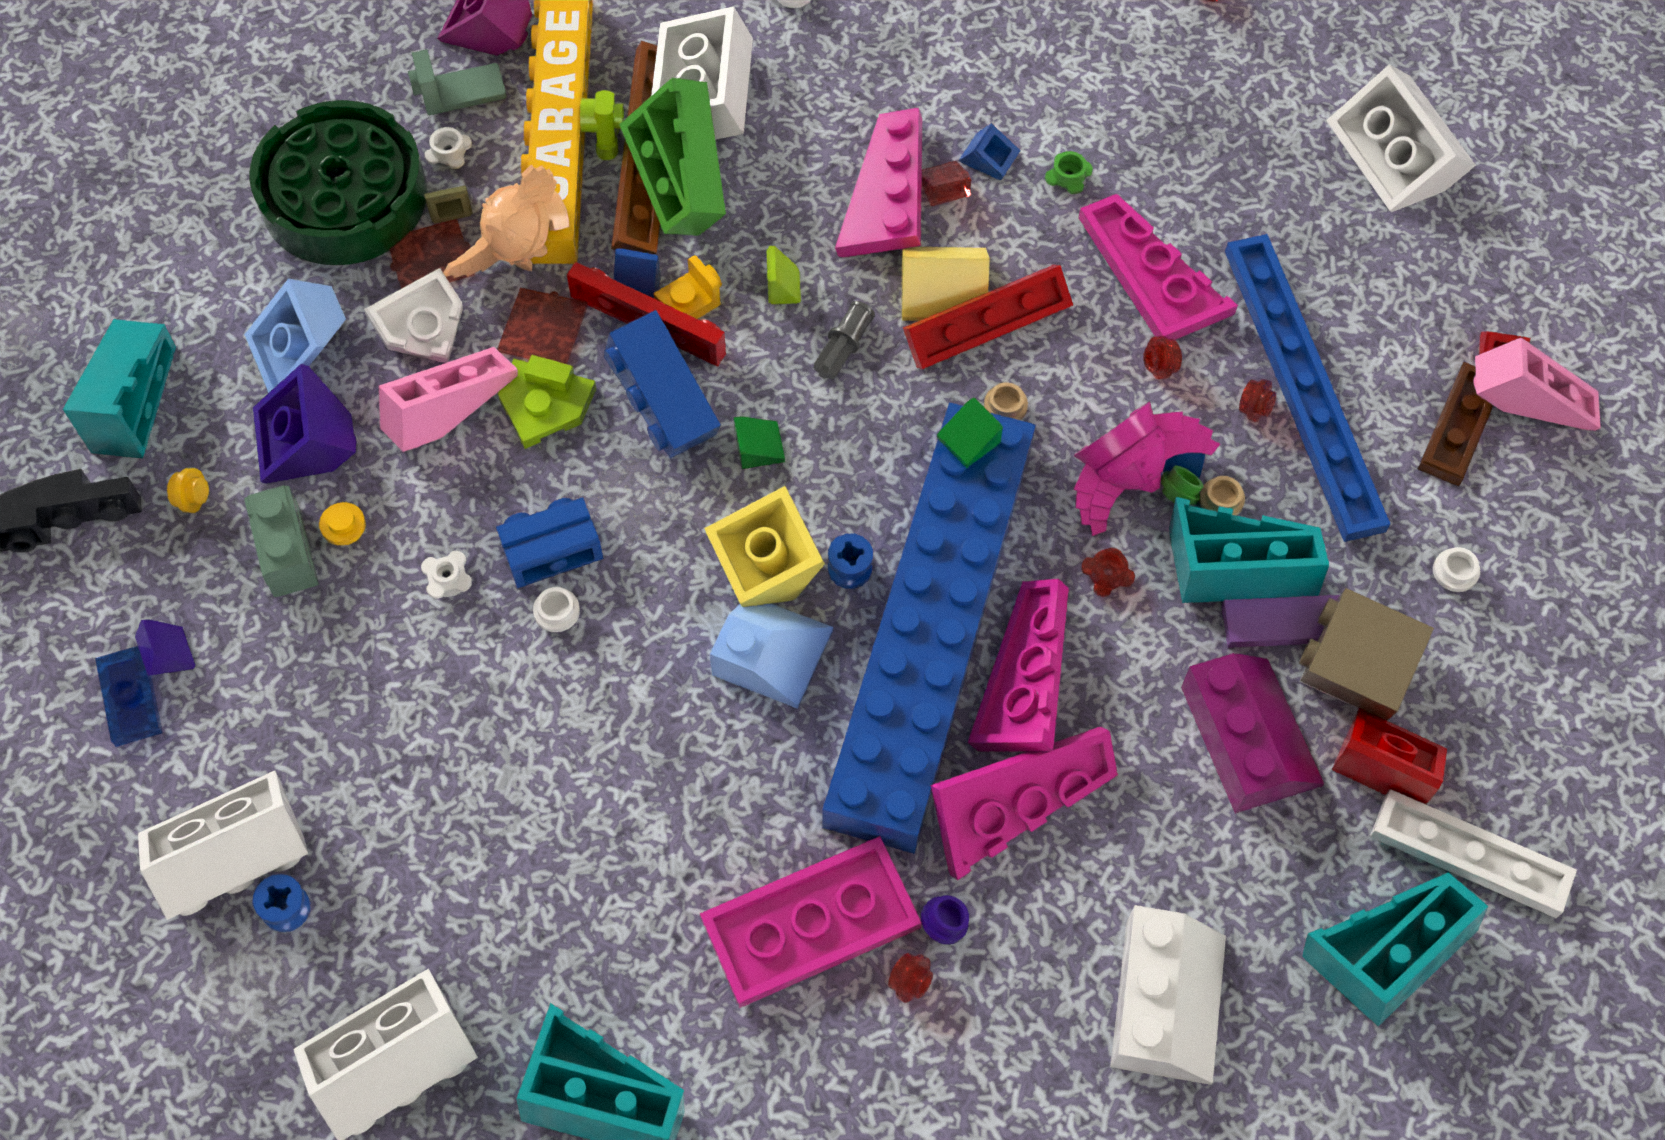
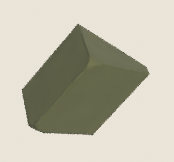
(448, 204)

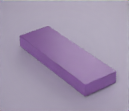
(1273, 620)

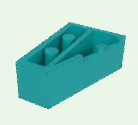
(122, 388)
(1243, 557)
(1394, 948)
(593, 1089)

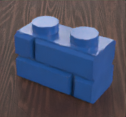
(549, 541)

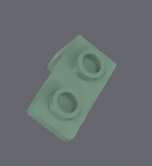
(457, 88)

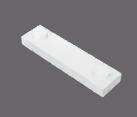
(1474, 853)

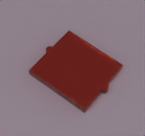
(428, 250)
(542, 326)

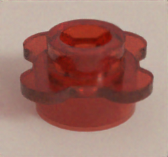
(1108, 559)

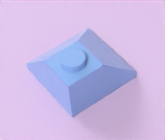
(293, 329)
(769, 651)

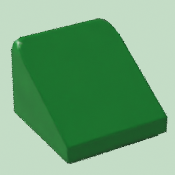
(971, 433)
(758, 442)

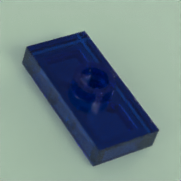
(128, 697)

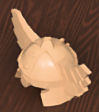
(515, 224)

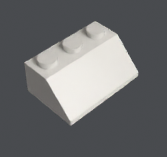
(711, 50)
(1399, 140)
(220, 846)
(1168, 996)
(383, 1056)

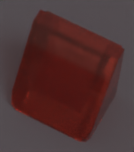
(946, 183)

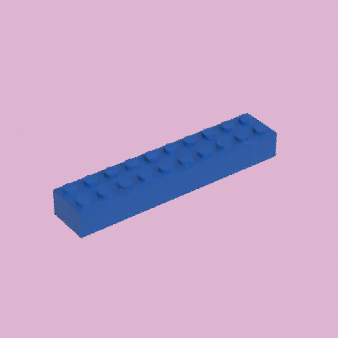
(926, 642)

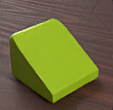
(782, 278)

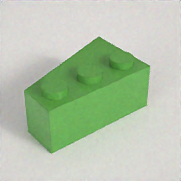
(678, 156)

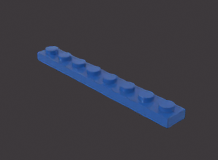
(1307, 389)

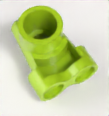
(603, 117)

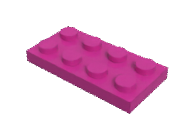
(810, 921)

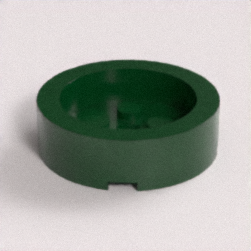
(360, 211)

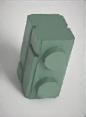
(281, 541)

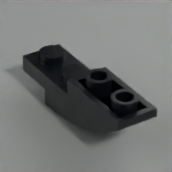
(61, 502)

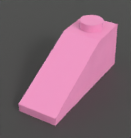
(1533, 385)
(440, 398)

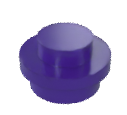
(945, 919)

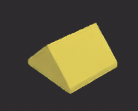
(941, 279)
(766, 550)

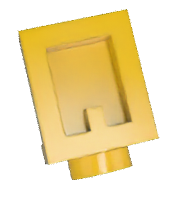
(693, 292)

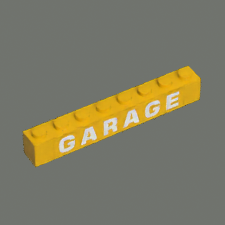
(554, 102)

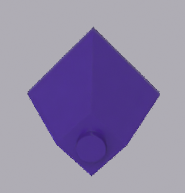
(301, 429)

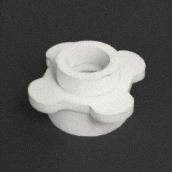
(448, 138)
(452, 585)

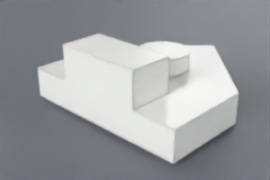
(419, 318)

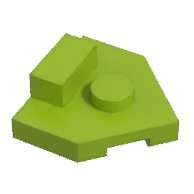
(545, 399)

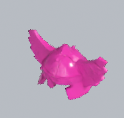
(1133, 459)

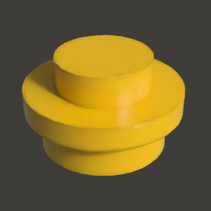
(188, 490)
(342, 523)

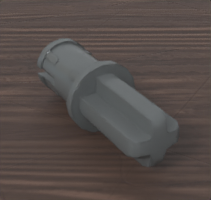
(844, 340)

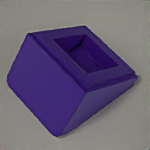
(163, 647)

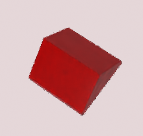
(1391, 758)

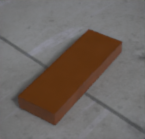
(1456, 430)

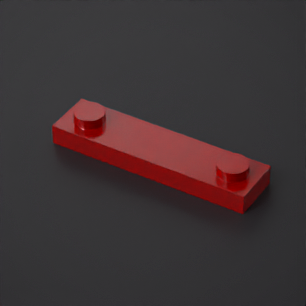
(626, 304)
(988, 316)

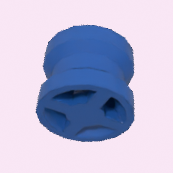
(847, 571)
(289, 911)

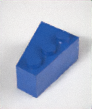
(660, 385)

